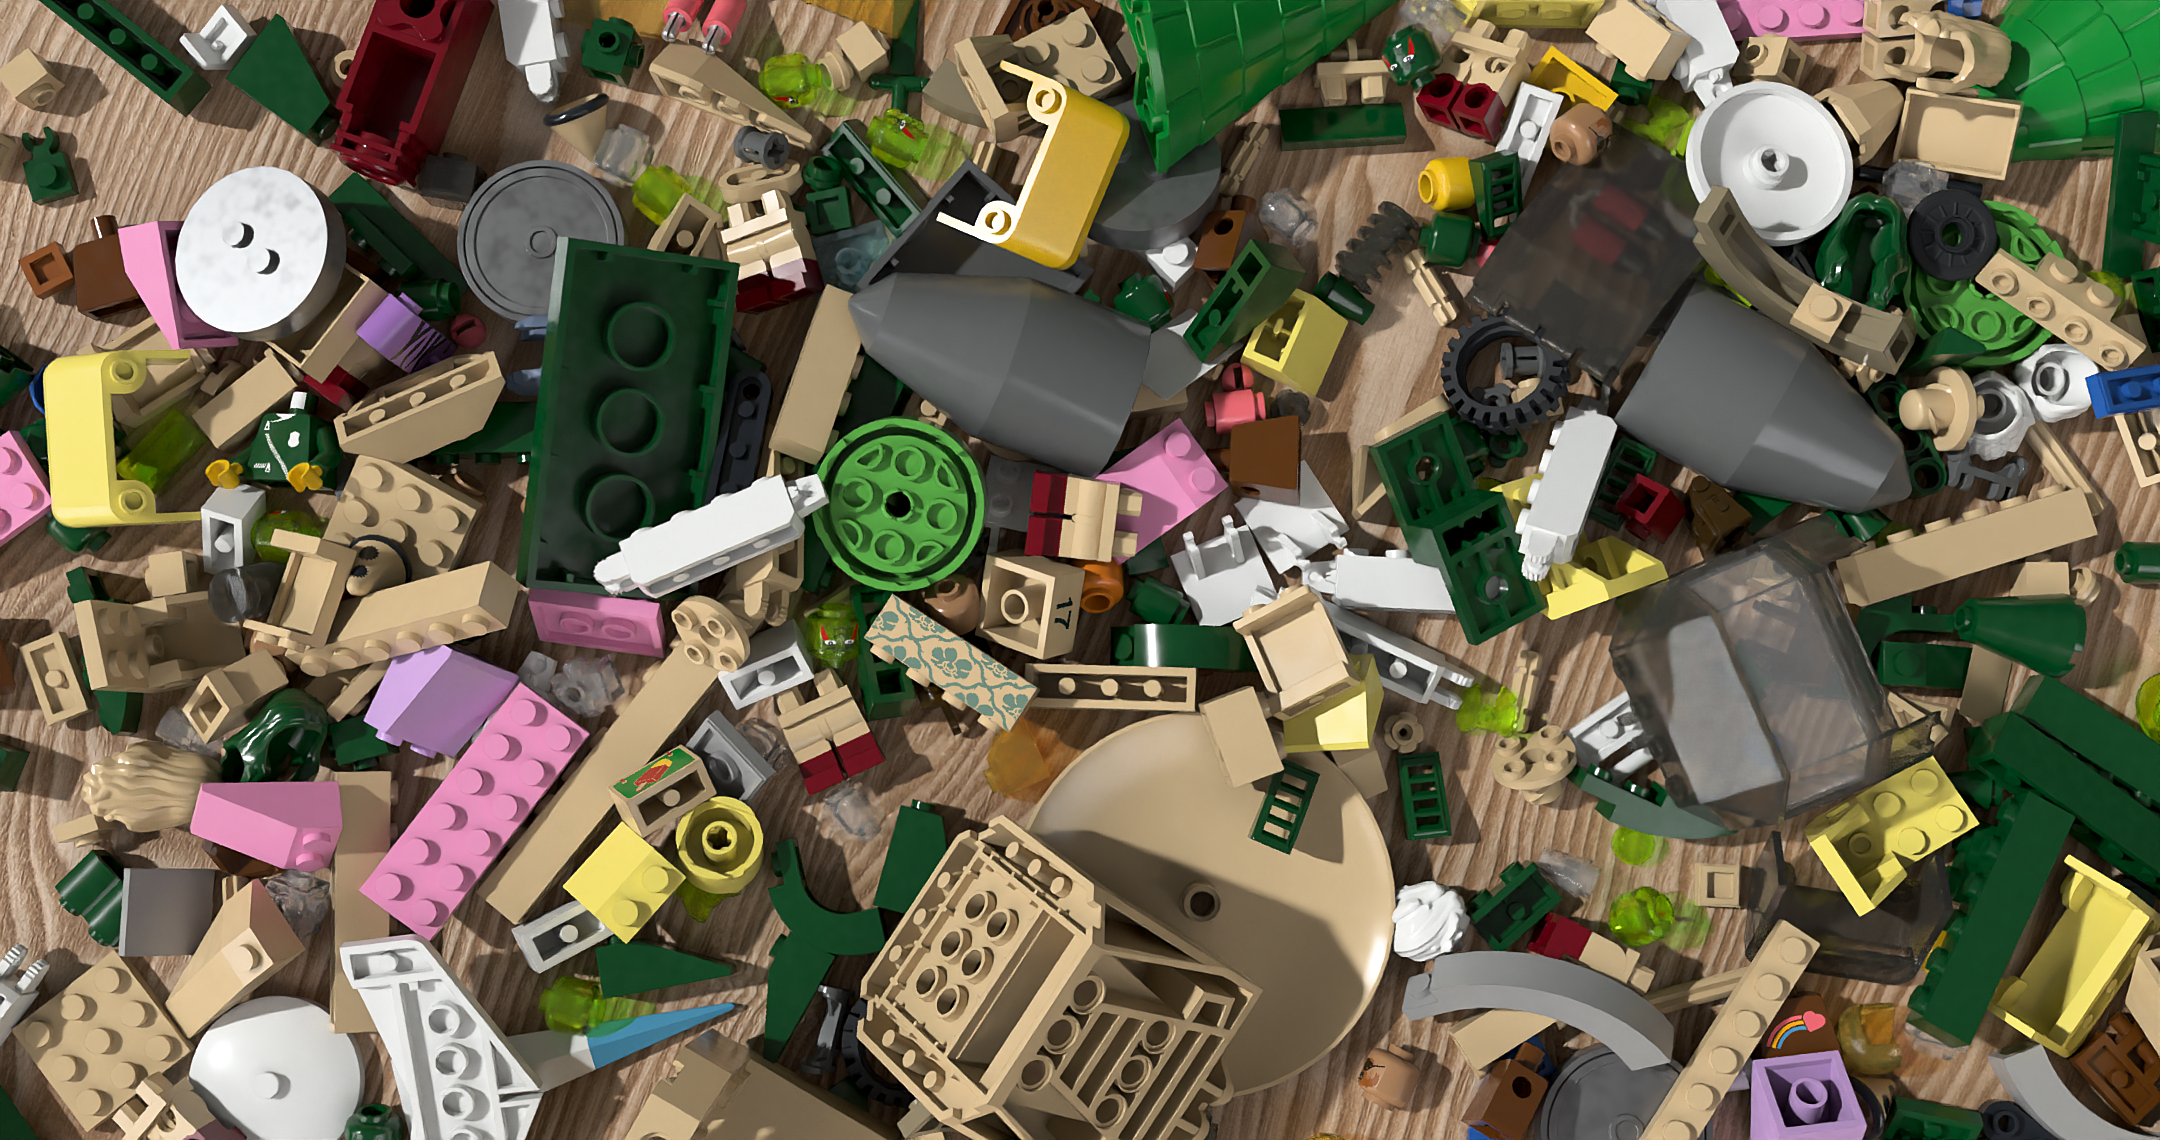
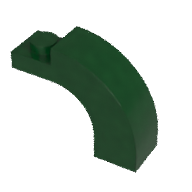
(1899, 616)
(1182, 647)
(813, 922)

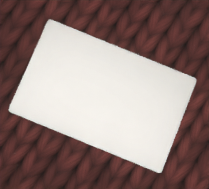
(1172, 361)

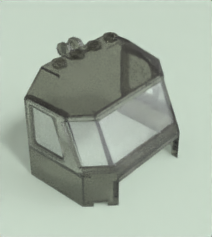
(1759, 682)

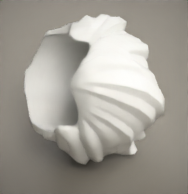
(2055, 381)
(2004, 416)
(1428, 921)

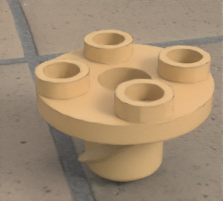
(1944, 407)
(714, 630)
(1535, 763)

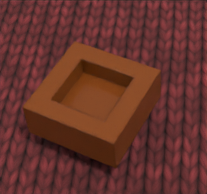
(48, 270)

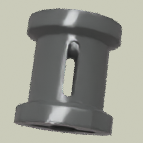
(761, 147)
(1521, 361)

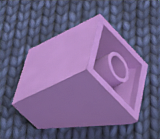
(437, 698)
(1804, 1099)

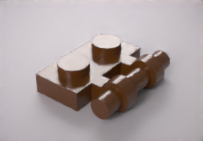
(2114, 1075)

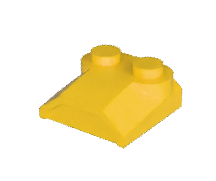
(1565, 77)

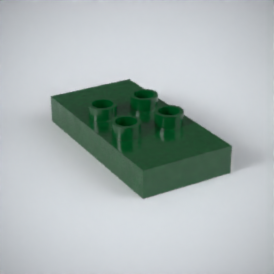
(623, 405)

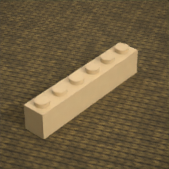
(1966, 547)
(413, 618)
(355, 917)

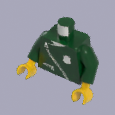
(286, 452)

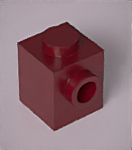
(1649, 509)

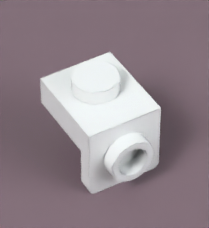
(220, 41)

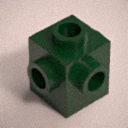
(611, 51)

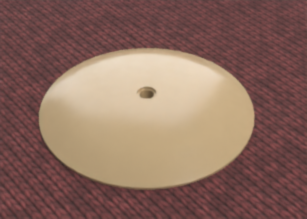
(1307, 927)

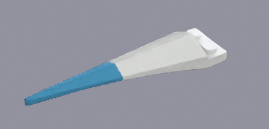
(563, 1057)

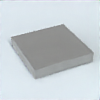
(729, 759)
(165, 910)

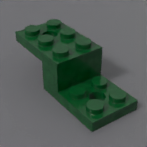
(1457, 527)

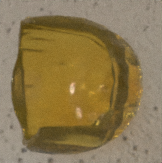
(1868, 1038)

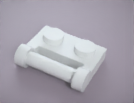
(1601, 735)

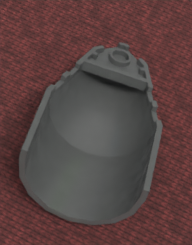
(1010, 360)
(1762, 411)

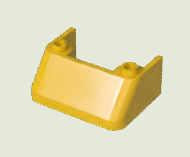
(1065, 179)

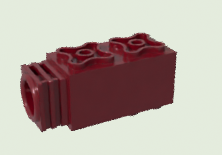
(406, 85)

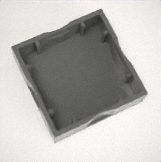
(942, 249)

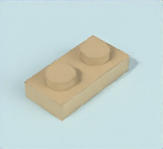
(56, 678)

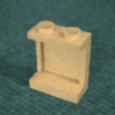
(163, 383)
(307, 592)
(1297, 651)

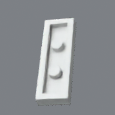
(1527, 131)

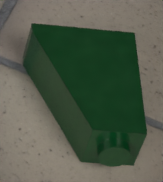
(287, 82)
(912, 856)

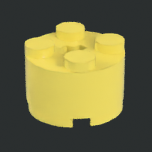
(705, 827)

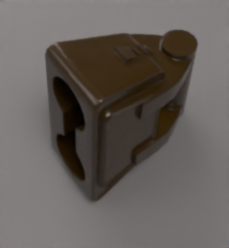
(1713, 516)

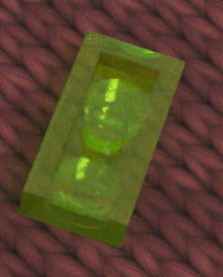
(162, 451)

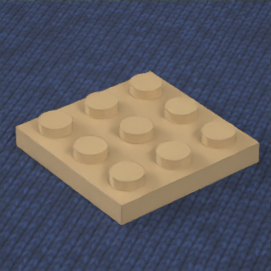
(407, 507)
(102, 1039)

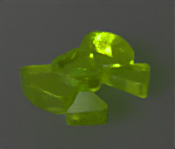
(1666, 118)
(1500, 718)
(699, 902)

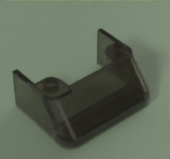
(1874, 948)

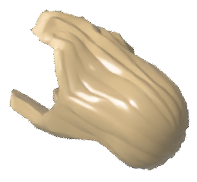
(1955, 45)
(149, 785)

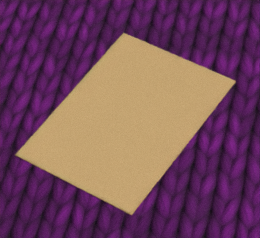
(1984, 685)

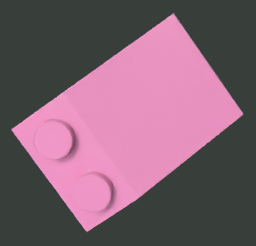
(151, 266)
(1173, 480)
(272, 821)

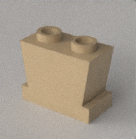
(234, 694)

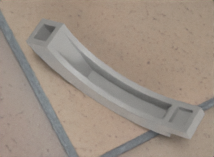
(1546, 988)
(2040, 1094)

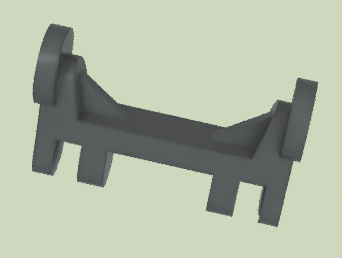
(2001, 484)
(829, 1032)

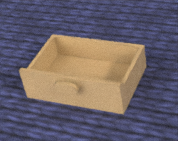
(1959, 131)
(332, 333)

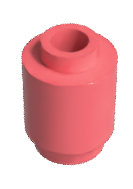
(1233, 409)

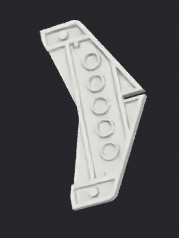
(442, 1043)

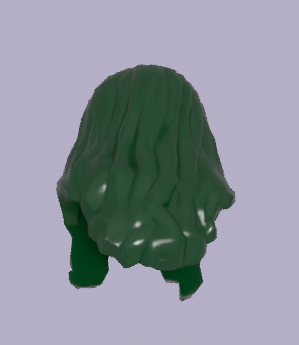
(1866, 251)
(280, 735)

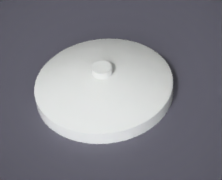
(1776, 156)
(279, 1071)

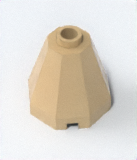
(1865, 114)

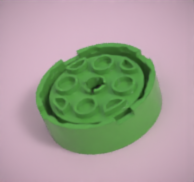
(1986, 318)
(944, 493)

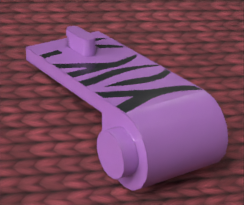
(403, 336)

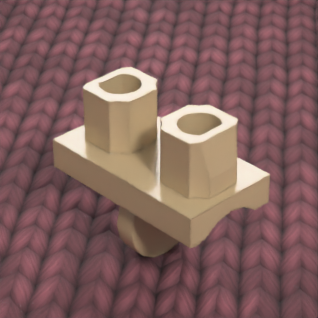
(1351, 68)

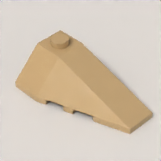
(713, 87)
(235, 957)

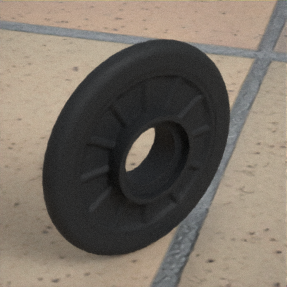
(1976, 230)

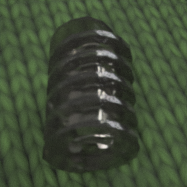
(1375, 245)
(245, 591)

